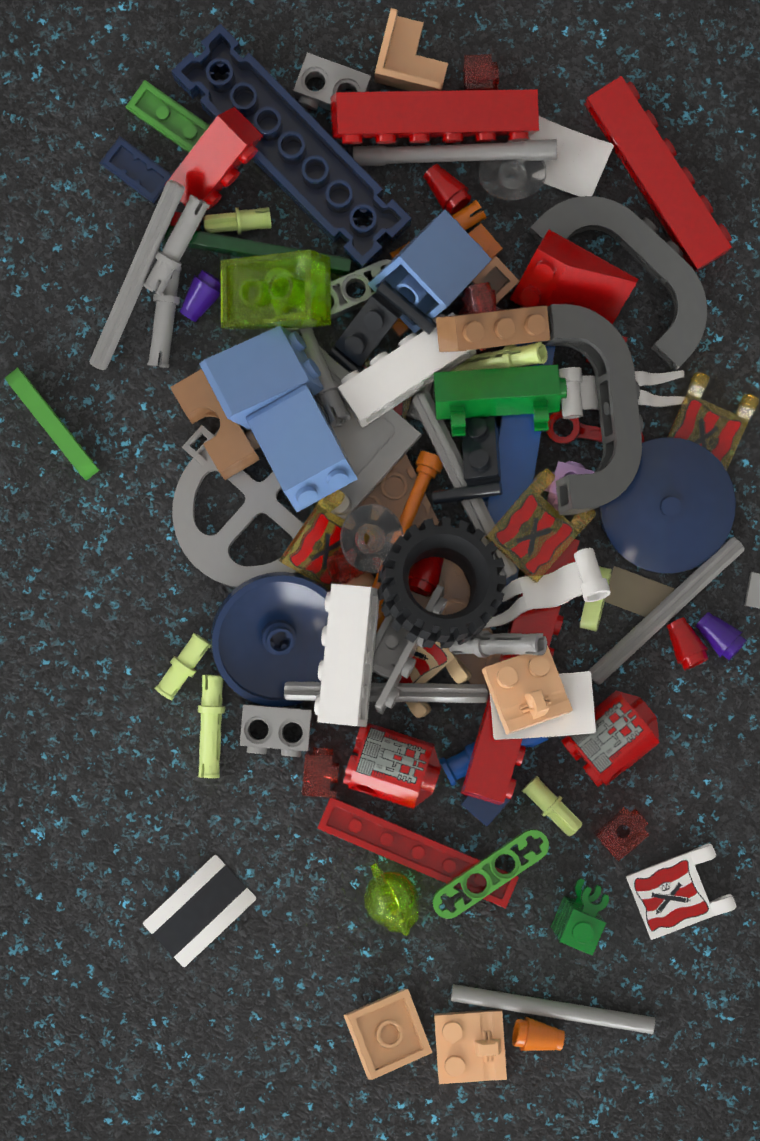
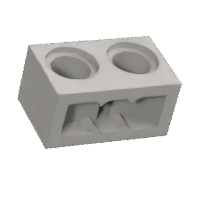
(335, 77)
(276, 719)

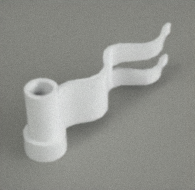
(583, 391)
(555, 588)

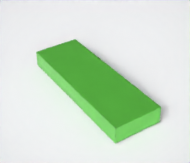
(167, 116)

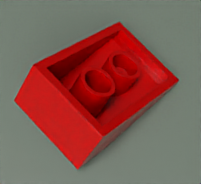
(573, 276)

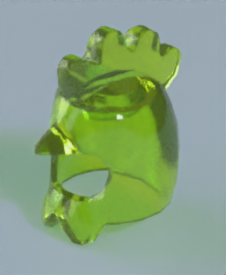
(392, 900)

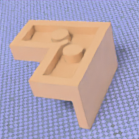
(398, 62)

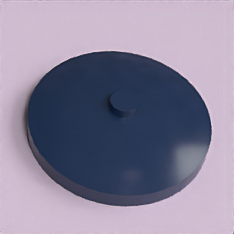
(673, 508)
(270, 636)

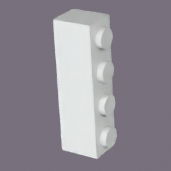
(397, 375)
(347, 655)

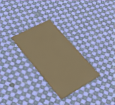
(635, 592)

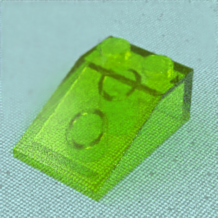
(276, 291)

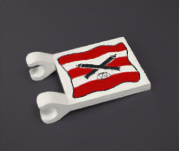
(673, 894)

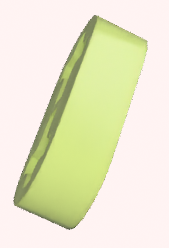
(593, 610)

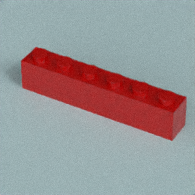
(434, 114)
(658, 174)

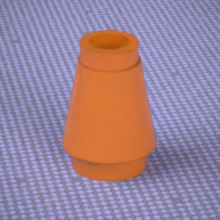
(536, 1036)

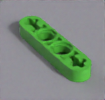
(52, 424)
(493, 878)

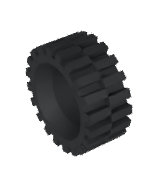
(463, 550)

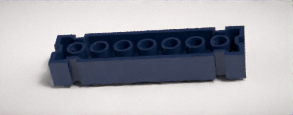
(294, 148)

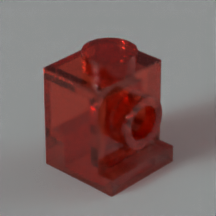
(480, 72)
(320, 773)
(621, 846)

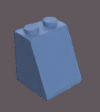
(434, 267)
(260, 372)
(301, 448)

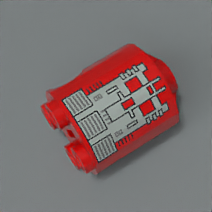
(622, 736)
(392, 766)

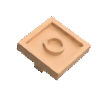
(526, 691)
(387, 1034)
(470, 1046)

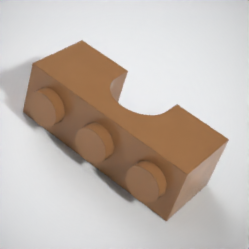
(493, 329)
(231, 447)

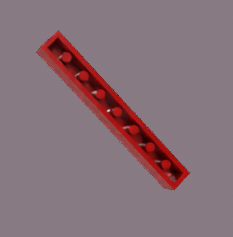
(492, 759)

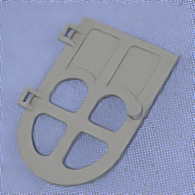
(369, 450)

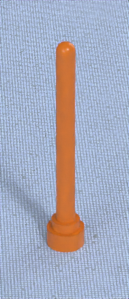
(428, 467)

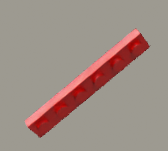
(408, 848)

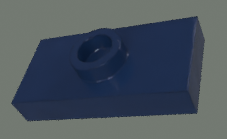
(136, 170)

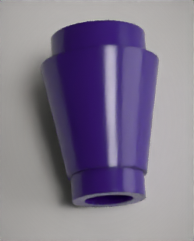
(201, 295)
(721, 636)

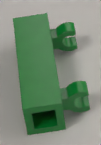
(498, 393)
(578, 920)

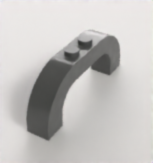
(649, 250)
(617, 402)

